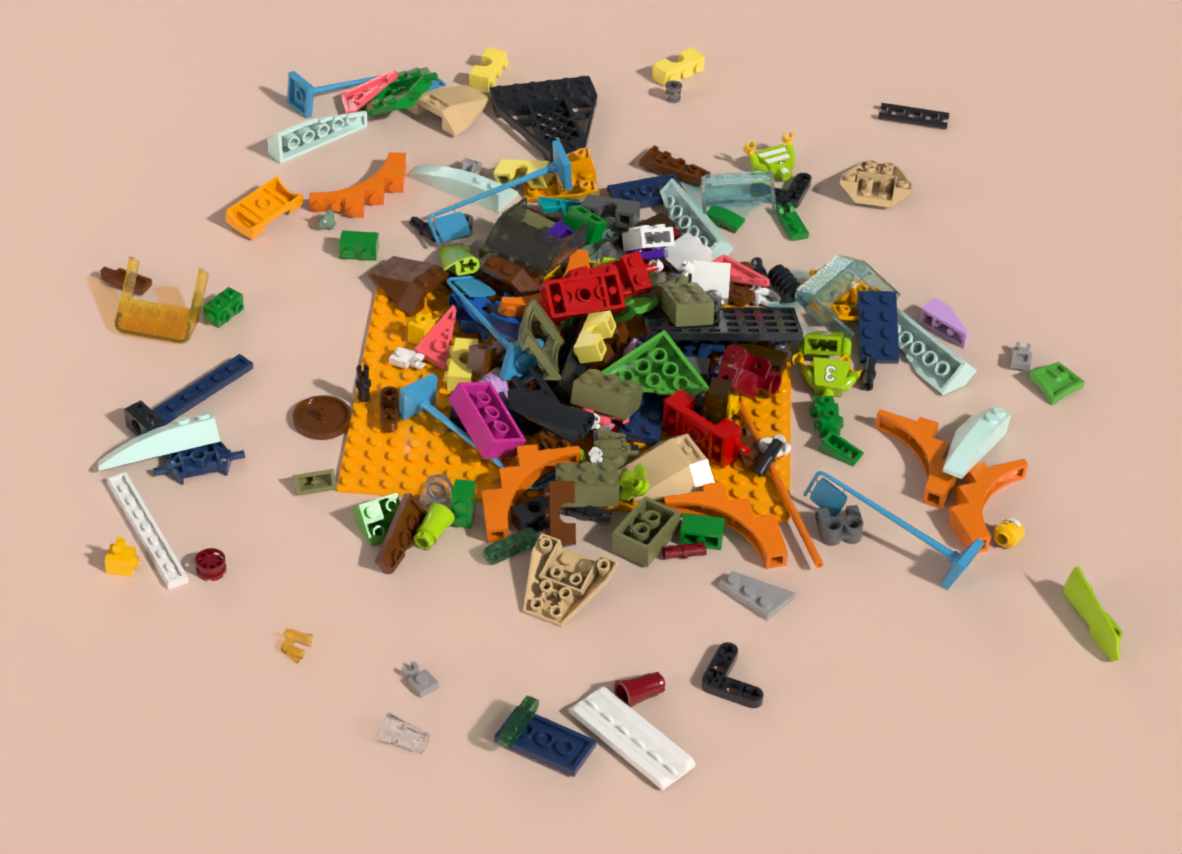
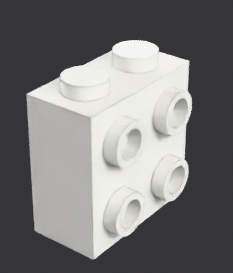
(647, 237)
(688, 249)
(713, 277)

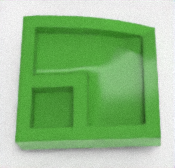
(635, 306)
(1056, 381)

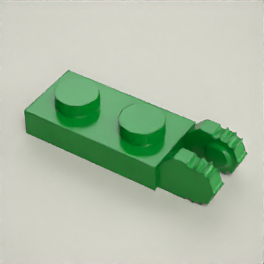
(791, 222)

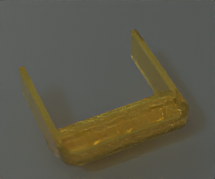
(156, 319)

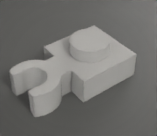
(471, 165)
(1021, 357)
(420, 682)

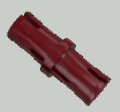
(684, 550)

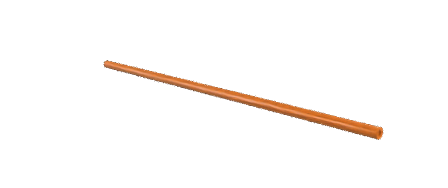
(780, 485)

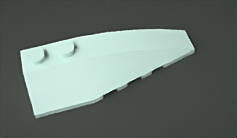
(313, 134)
(463, 185)
(690, 219)
(931, 357)
(164, 440)
(975, 440)

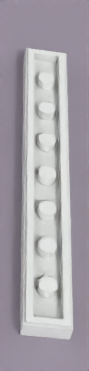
(147, 530)

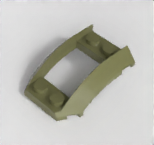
(547, 355)

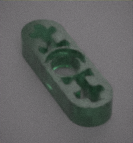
(499, 550)
(518, 722)

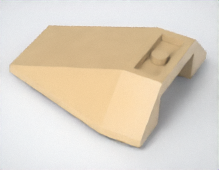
(455, 105)
(876, 184)
(672, 468)
(562, 580)

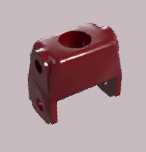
(742, 370)

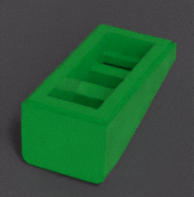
(833, 440)

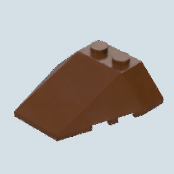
(522, 280)
(409, 281)

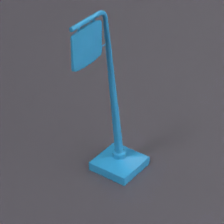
(301, 92)
(456, 226)
(515, 360)
(422, 396)
(829, 496)

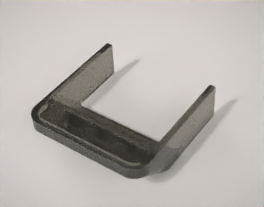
(529, 245)

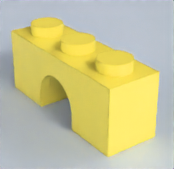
(689, 63)
(493, 64)
(512, 169)
(590, 342)
(457, 364)

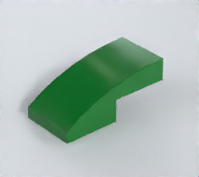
(725, 217)

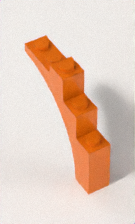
(370, 192)
(517, 305)
(932, 453)
(516, 480)
(980, 484)
(760, 531)

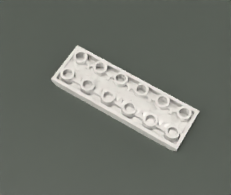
(633, 737)

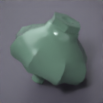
(327, 220)

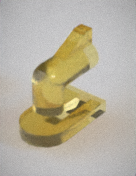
(295, 636)

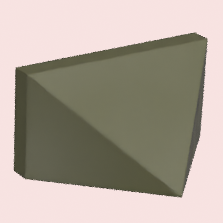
(314, 482)

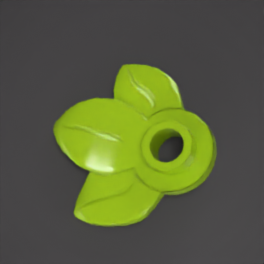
(633, 483)

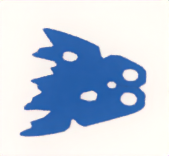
(506, 326)

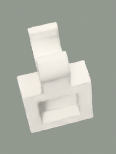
(404, 358)

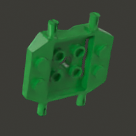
(395, 97)

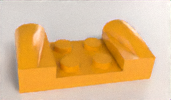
(262, 207)

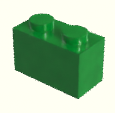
(578, 215)
(359, 245)
(463, 503)
(702, 529)

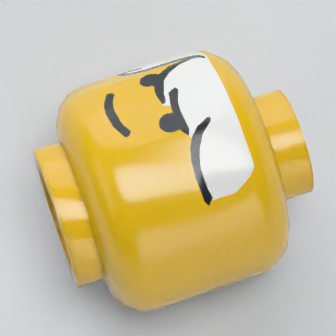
(1009, 533)

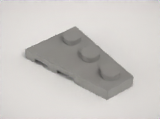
(755, 594)

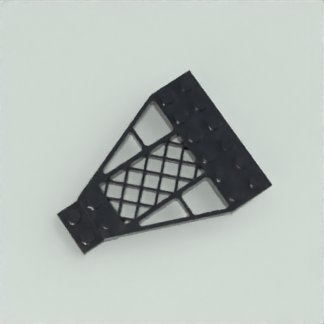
(546, 99)

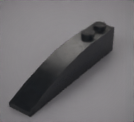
(568, 363)

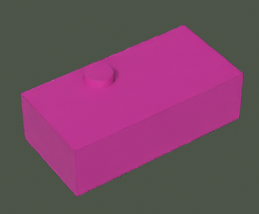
(486, 420)

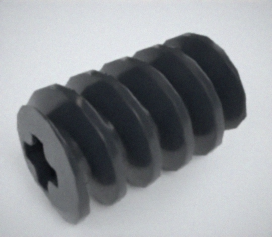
(783, 282)

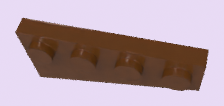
(665, 164)
(400, 533)

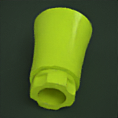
(433, 525)

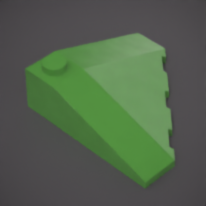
(659, 368)

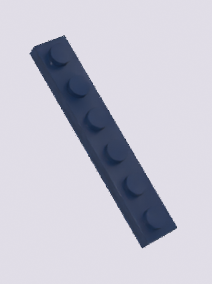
(203, 388)

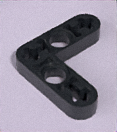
(786, 196)
(722, 681)

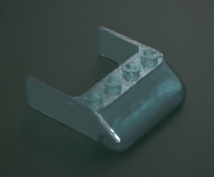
(738, 187)
(833, 282)

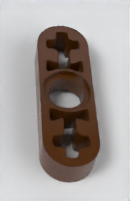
(393, 415)

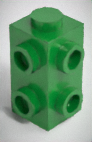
(223, 307)
(826, 415)

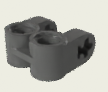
(833, 529)

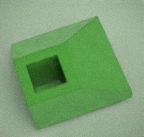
(376, 517)

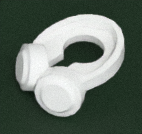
(759, 292)
(784, 450)

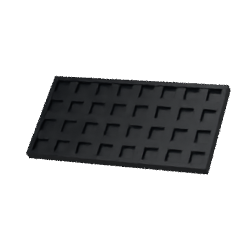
(731, 325)

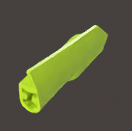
(458, 257)
(1101, 625)

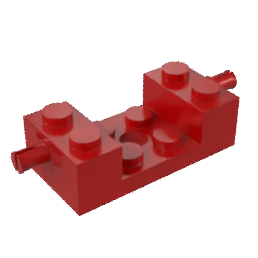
(631, 269)
(562, 296)
(717, 442)

